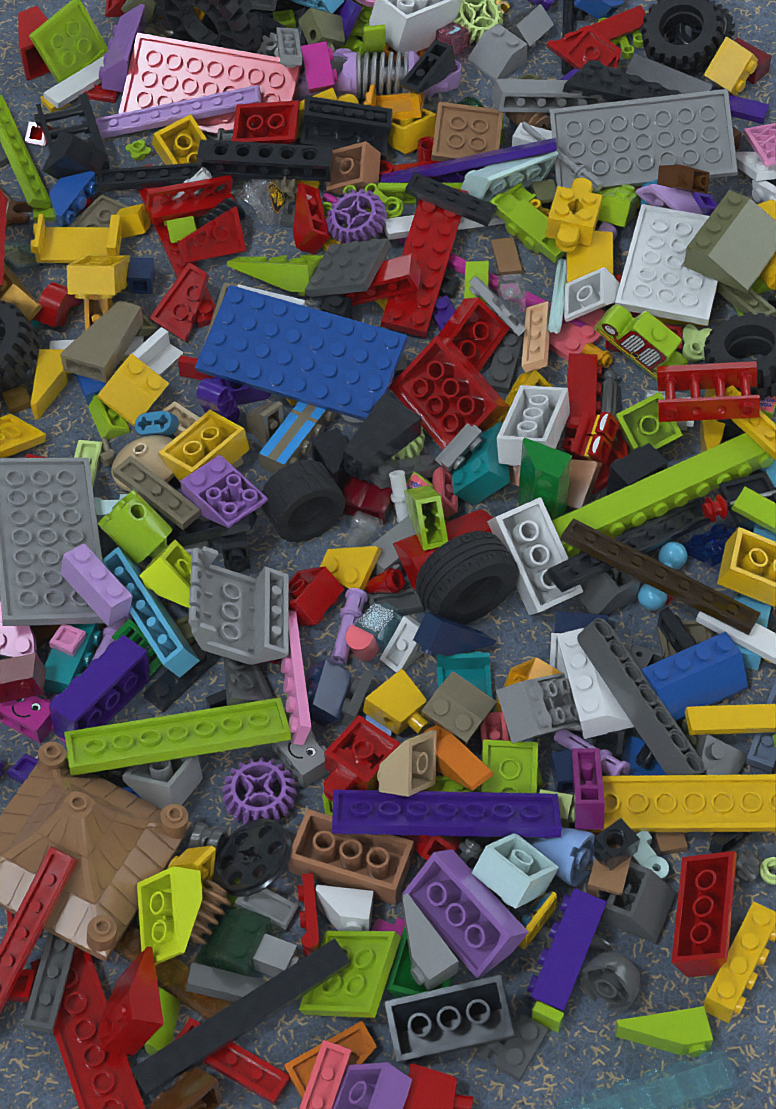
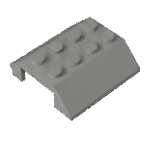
(236, 612)

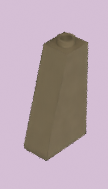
(104, 343)

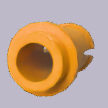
(604, 357)

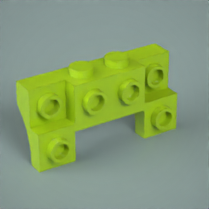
(526, 221)

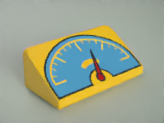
(537, 916)

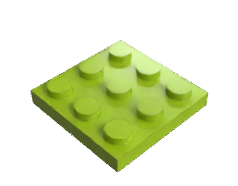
(69, 41)
(361, 985)

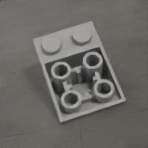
(537, 707)

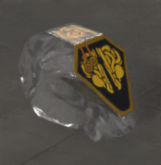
(264, 198)

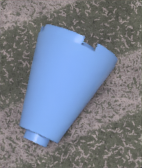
(569, 853)

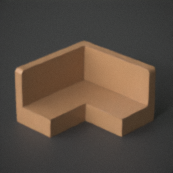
(606, 880)

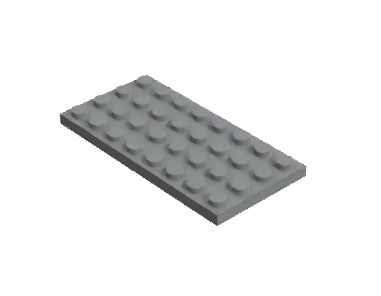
(634, 137)
(44, 514)

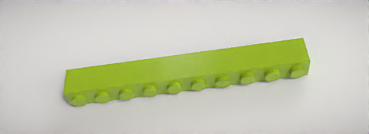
(668, 489)

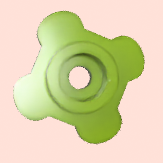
(138, 150)

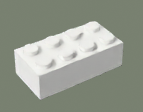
(535, 414)

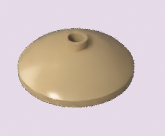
(146, 452)

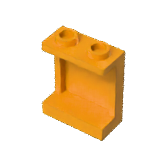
(402, 105)

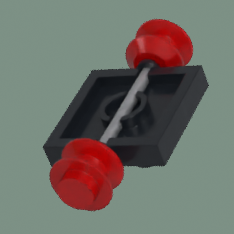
(729, 493)

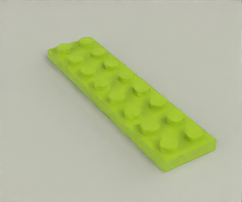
(176, 736)

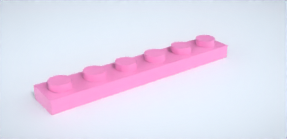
(295, 685)

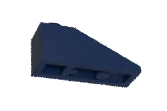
(449, 637)

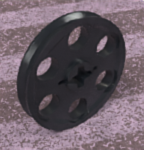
(252, 866)

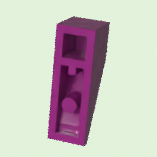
(588, 789)

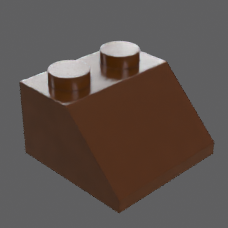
(192, 1091)

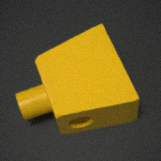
(397, 704)

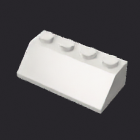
(535, 548)
(594, 701)

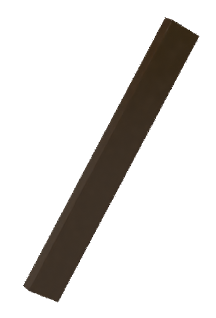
(660, 576)

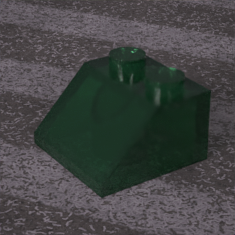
(235, 941)

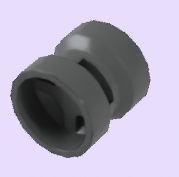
(204, 836)

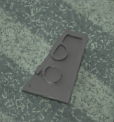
(244, 683)

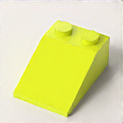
(170, 574)
(168, 910)

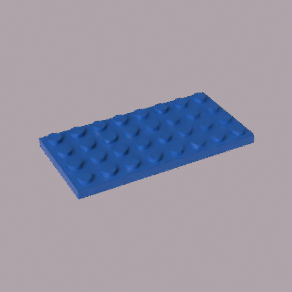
(301, 353)

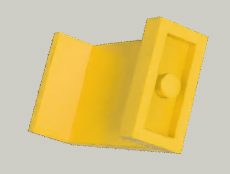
(72, 243)

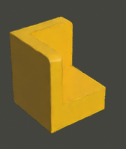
(134, 220)

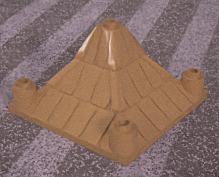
(102, 826)

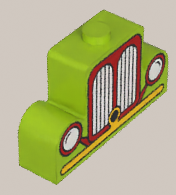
(641, 338)

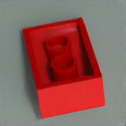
(266, 122)
(133, 1008)

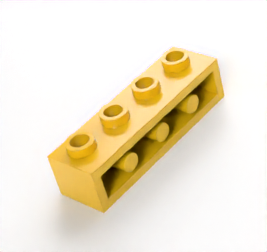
(743, 957)

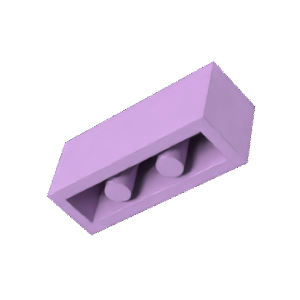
(96, 584)

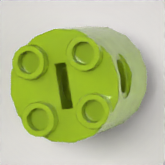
(136, 527)

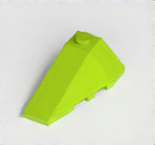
(279, 271)

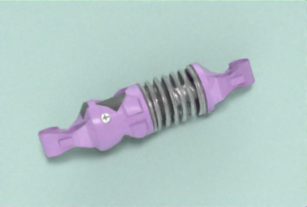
(359, 72)

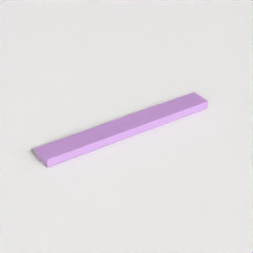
(169, 113)

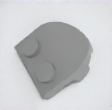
(453, 455)

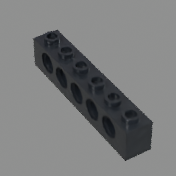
(266, 160)

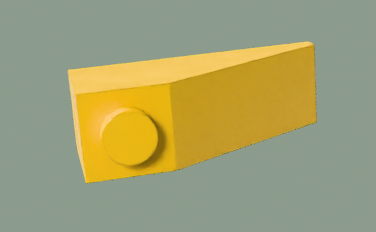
(48, 380)

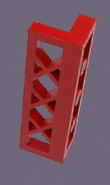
(189, 203)

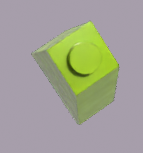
(426, 516)

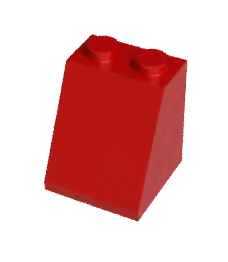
(32, 61)

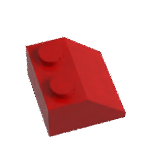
(312, 594)

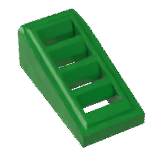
(126, 630)

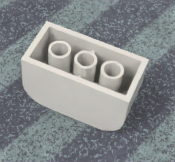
(413, 23)

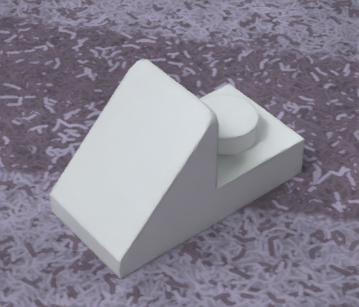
(402, 648)

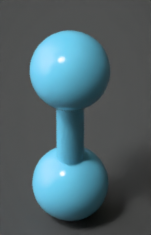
(673, 555)

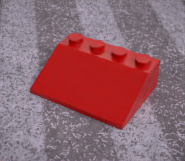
(447, 392)

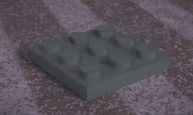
(348, 267)

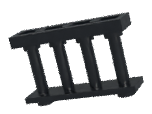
(88, 126)

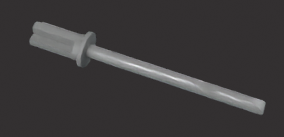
(580, 172)

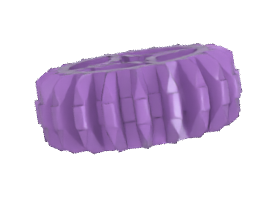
(352, 212)
(259, 778)

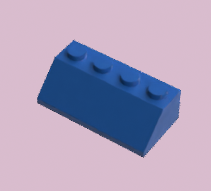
(698, 675)

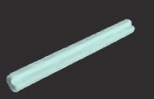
(558, 298)

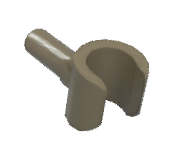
(107, 456)

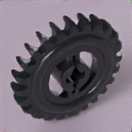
(679, 37)

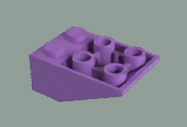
(222, 492)

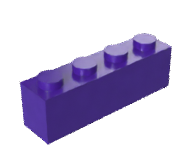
(568, 949)

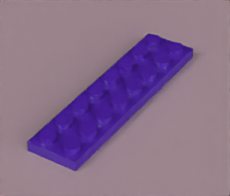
(446, 813)

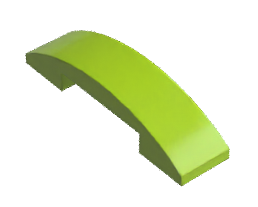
(373, 40)

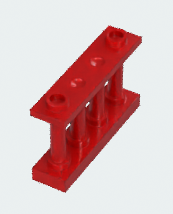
(708, 376)

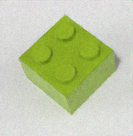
(642, 425)

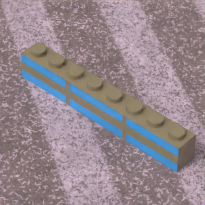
(294, 436)

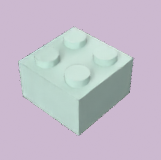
(515, 870)

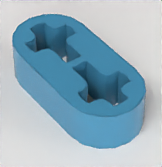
(156, 419)

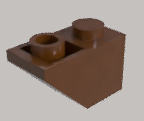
(683, 178)

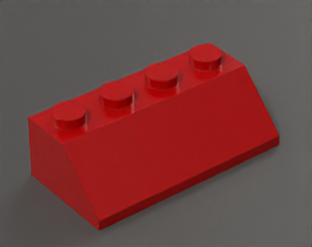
(413, 556)
(704, 913)

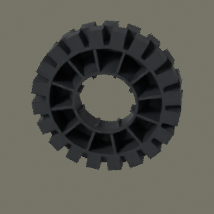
(232, 18)

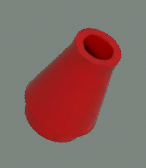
(386, 582)

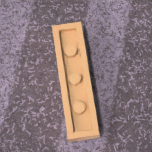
(536, 337)

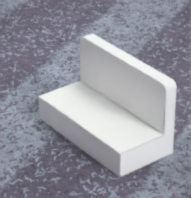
(158, 352)

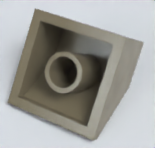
(458, 707)

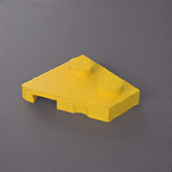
(352, 565)

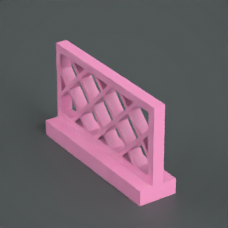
(763, 142)

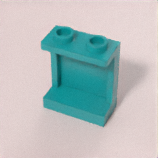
(470, 666)

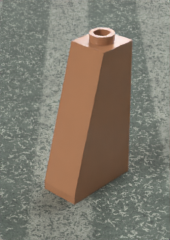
(581, 481)

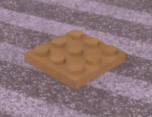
(465, 131)

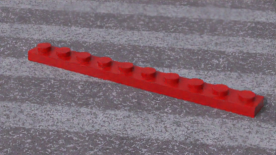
(171, 250)

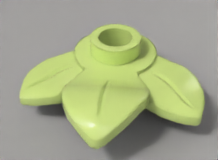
(694, 342)

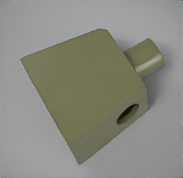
(321, 27)

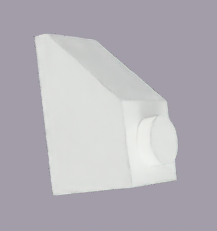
(345, 907)

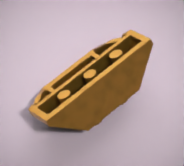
(16, 293)

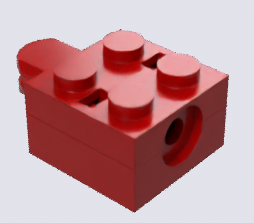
(356, 757)

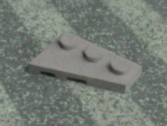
(479, 289)

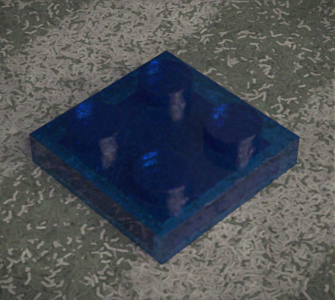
(710, 545)

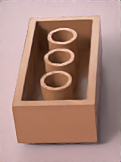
(351, 860)

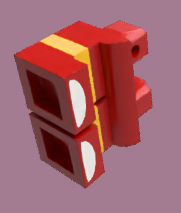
(592, 436)

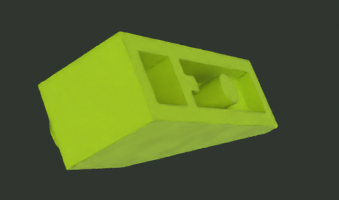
(673, 1031)

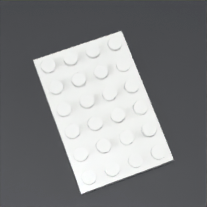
(655, 268)

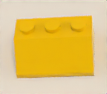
(202, 442)

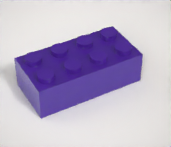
(101, 688)

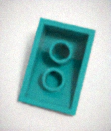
(481, 471)

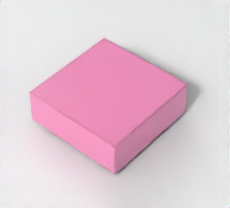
(67, 639)

